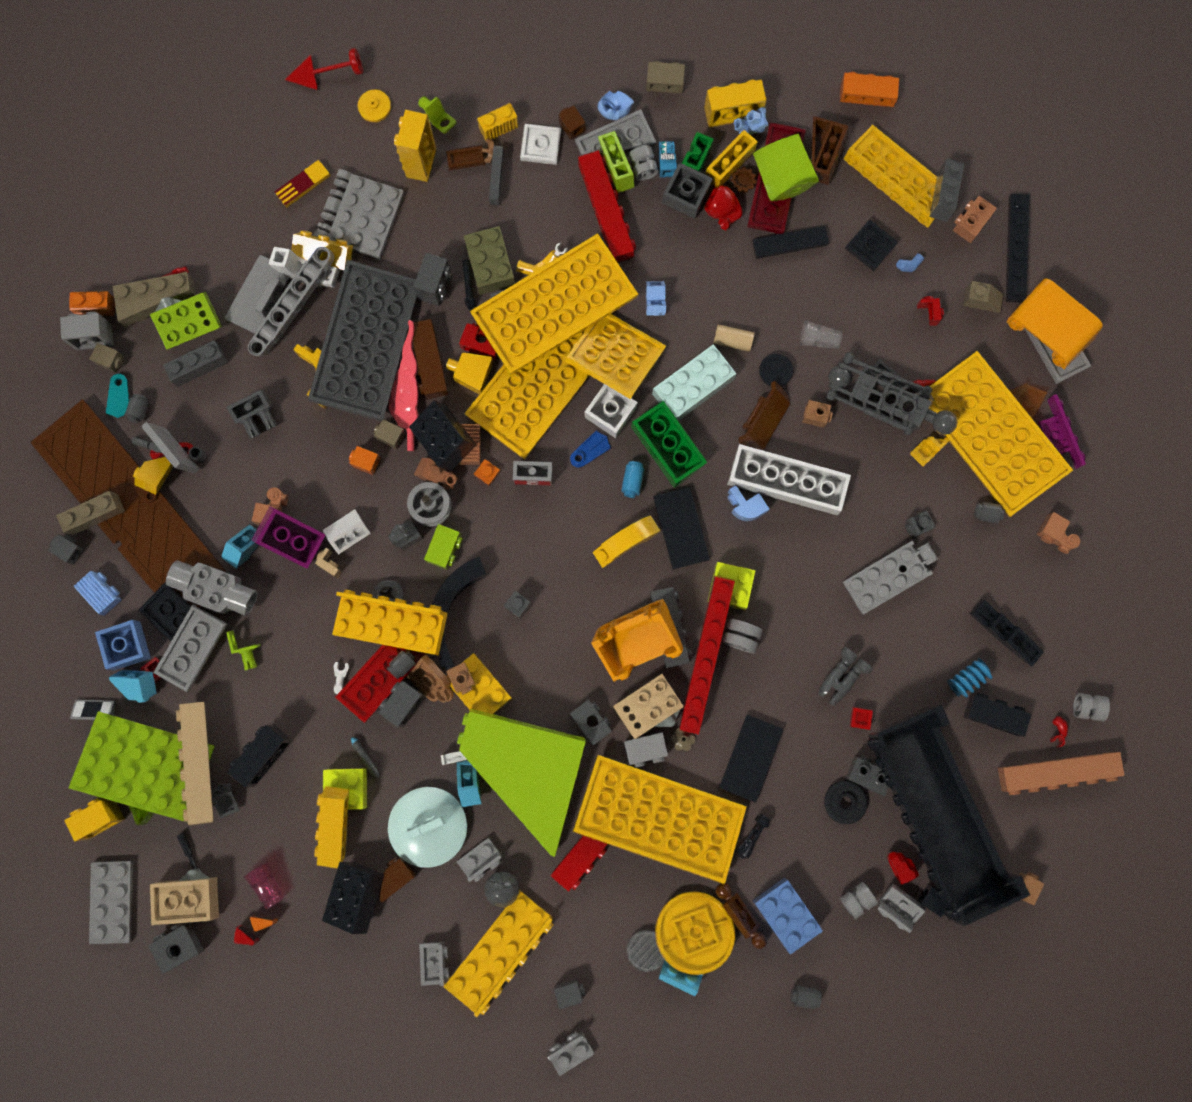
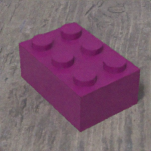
(288, 537)

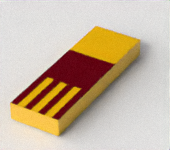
(302, 183)

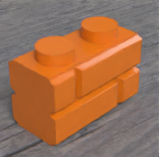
(85, 302)

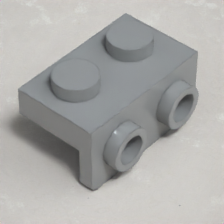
(900, 908)
(433, 963)

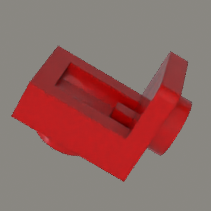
(934, 310)

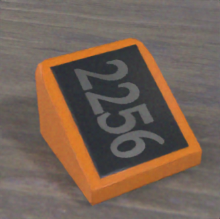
(260, 922)

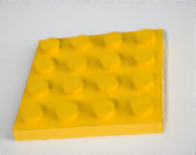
(616, 354)

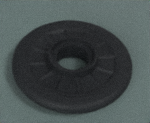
(833, 802)

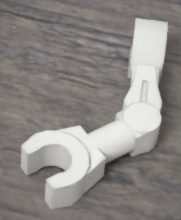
(340, 675)

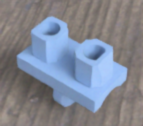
(753, 122)

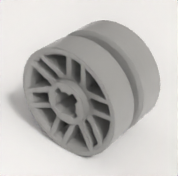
(742, 636)

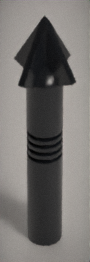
(469, 301)

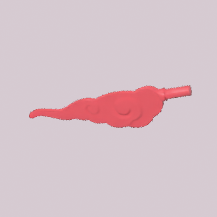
(405, 390)

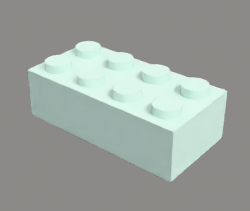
(695, 382)

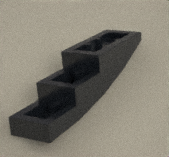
(1004, 631)

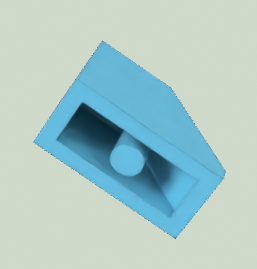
(240, 547)
(134, 684)
(468, 784)

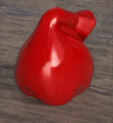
(723, 206)

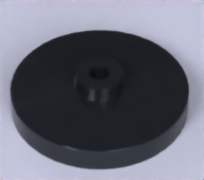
(776, 368)

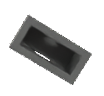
(580, 716)

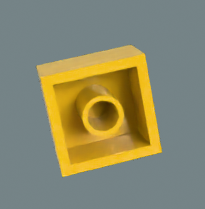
(94, 819)

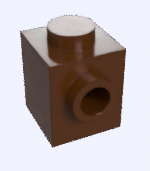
(572, 122)

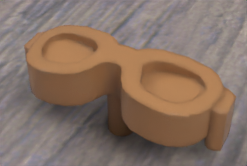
(490, 150)

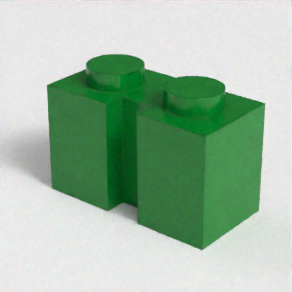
(699, 152)

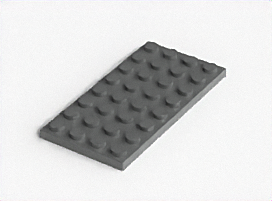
(364, 341)

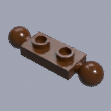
(741, 916)

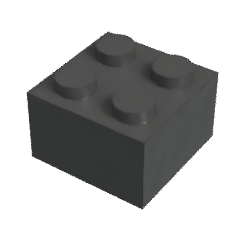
(687, 190)
(433, 279)
(401, 703)

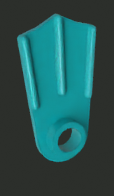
(117, 396)

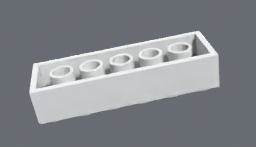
(789, 479)

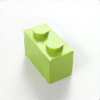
(443, 547)

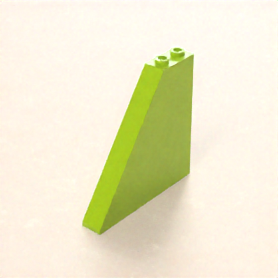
(526, 767)

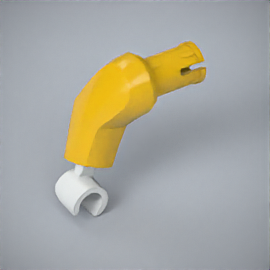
(528, 269)

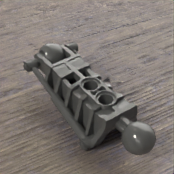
(841, 376)

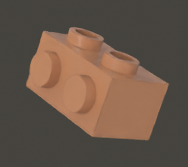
(974, 219)

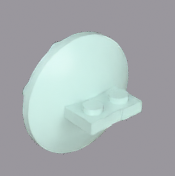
(427, 827)

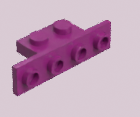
(1060, 434)

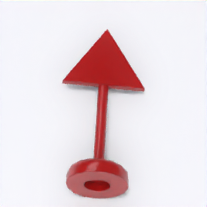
(305, 72)

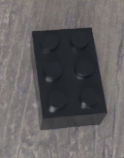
(442, 435)
(259, 755)
(353, 898)

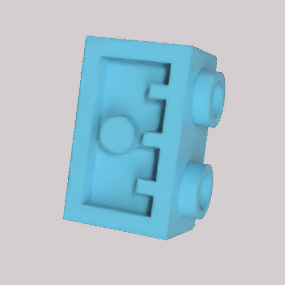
(680, 980)

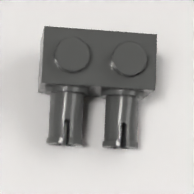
(250, 406)

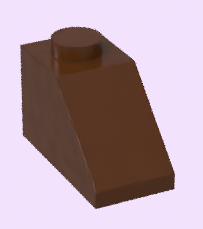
(395, 877)

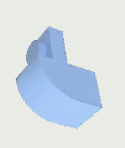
(655, 298)
(749, 509)

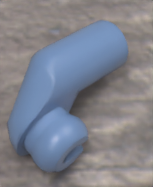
(910, 265)

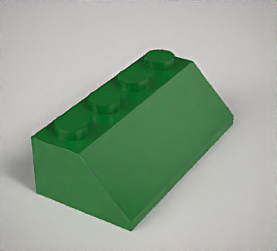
(668, 444)

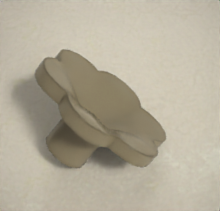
(677, 740)

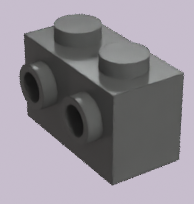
(867, 775)

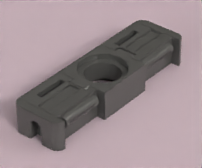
(496, 175)

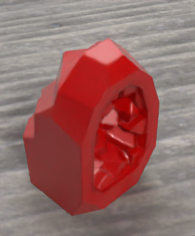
(902, 867)

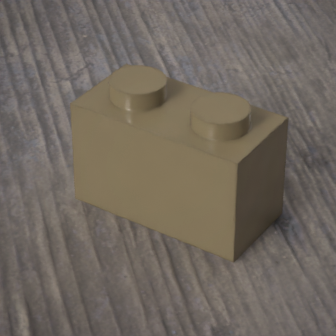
(665, 77)

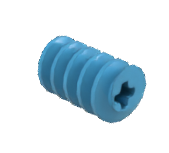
(970, 677)

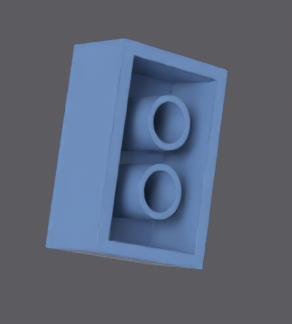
(787, 915)

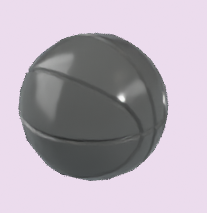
(501, 889)

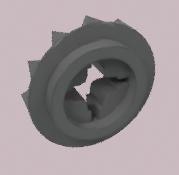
(385, 587)

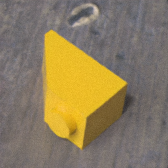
(152, 474)

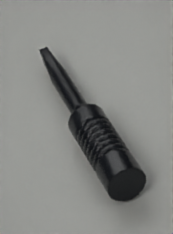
(186, 849)

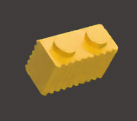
(498, 122)

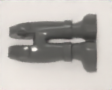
(846, 684)

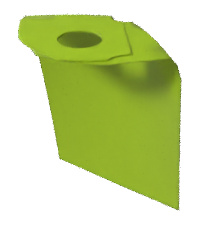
(785, 168)

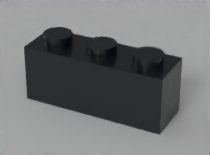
(997, 715)

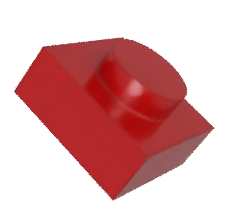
(861, 718)

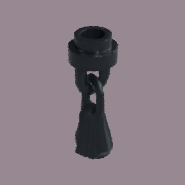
(746, 848)

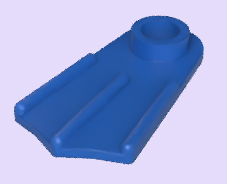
(590, 449)

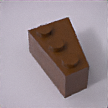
(827, 146)

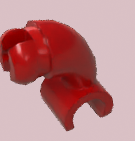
(1062, 727)

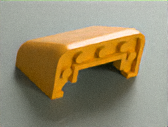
(1056, 322)
(637, 639)

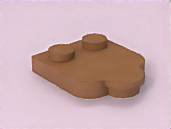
(431, 680)

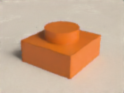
(487, 472)

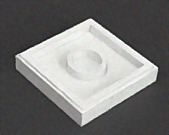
(540, 144)

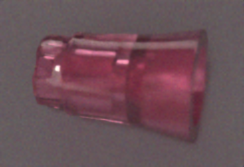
(264, 885)

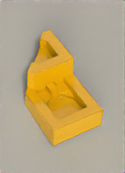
(928, 449)

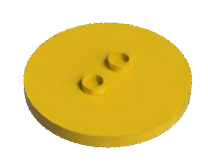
(694, 933)

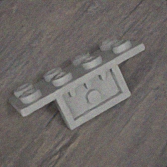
(257, 296)

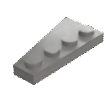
(630, 130)

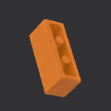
(869, 89)

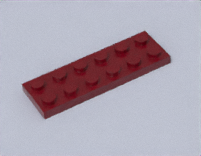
(769, 214)

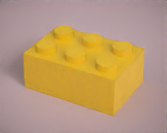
(733, 101)
(487, 693)

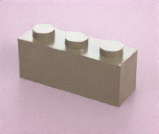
(90, 513)

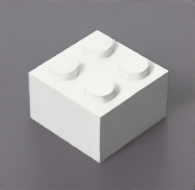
(610, 410)

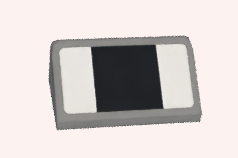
(88, 709)

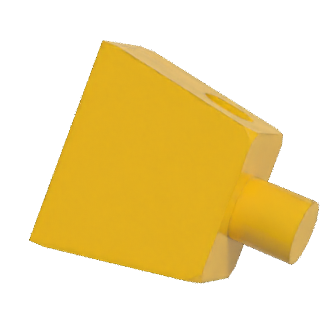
(471, 370)

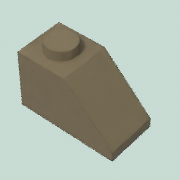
(983, 297)

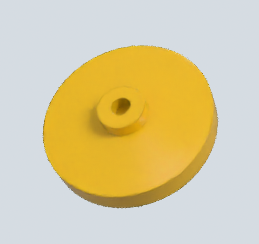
(374, 105)

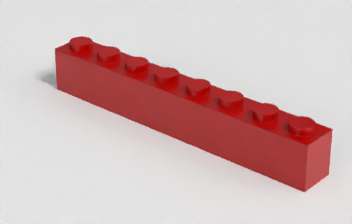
(706, 654)

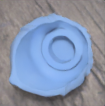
(615, 105)

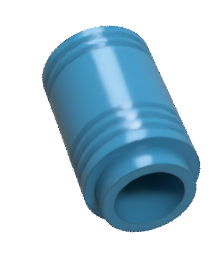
(632, 479)

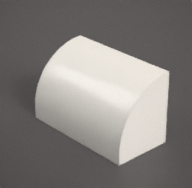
(346, 531)

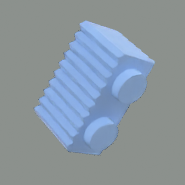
(98, 592)

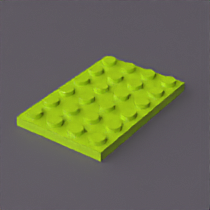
(132, 766)

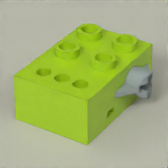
(184, 320)

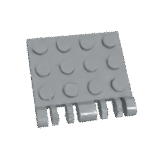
(363, 215)

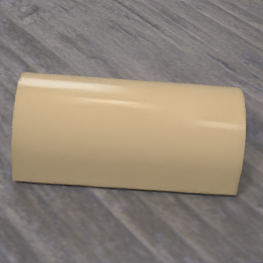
(733, 338)

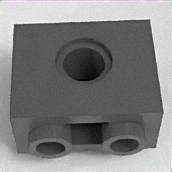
(163, 947)

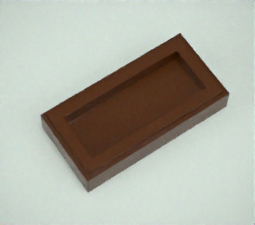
(465, 158)

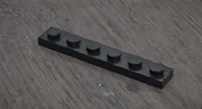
(1017, 248)

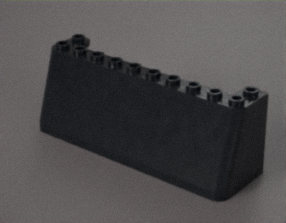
(943, 818)

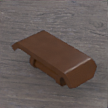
(765, 418)

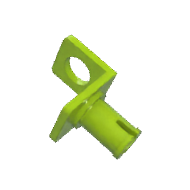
(436, 113)
(246, 652)

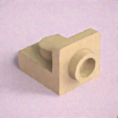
(330, 566)

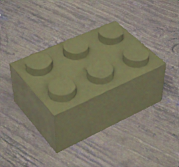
(489, 260)

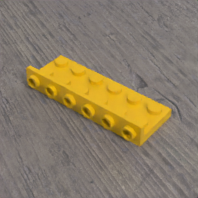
(894, 173)
(390, 622)
(499, 954)

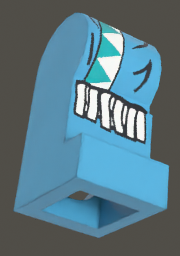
(667, 159)

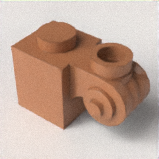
(430, 472)
(277, 499)
(1053, 532)

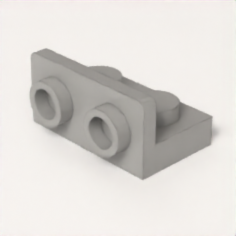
(479, 860)
(570, 1053)

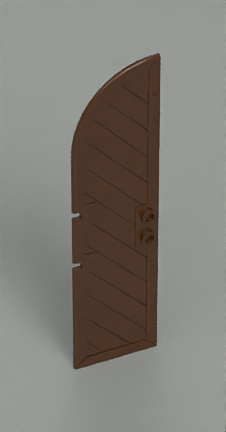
(95, 462)

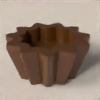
(743, 180)

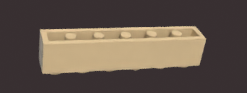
(196, 763)

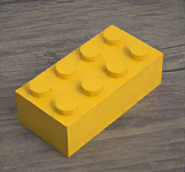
(415, 145)

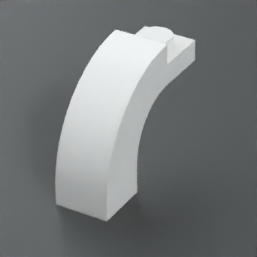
(289, 264)

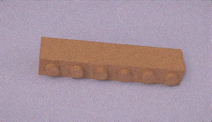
(1061, 771)

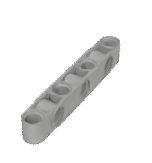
(291, 302)

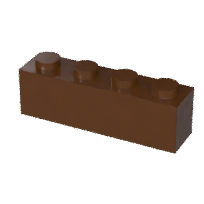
(428, 360)

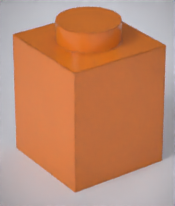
(364, 460)

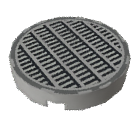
(644, 952)

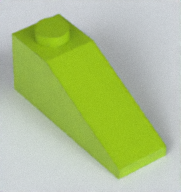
(616, 162)

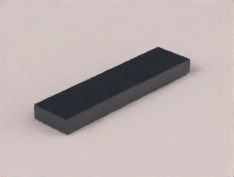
(790, 242)

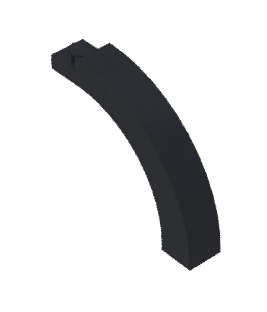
(457, 582)

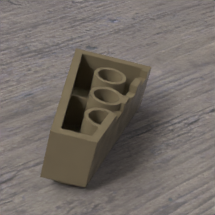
(141, 298)

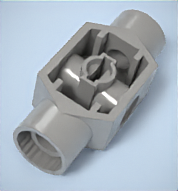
(211, 588)

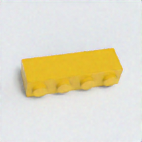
(332, 826)

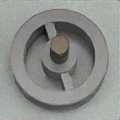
(429, 504)

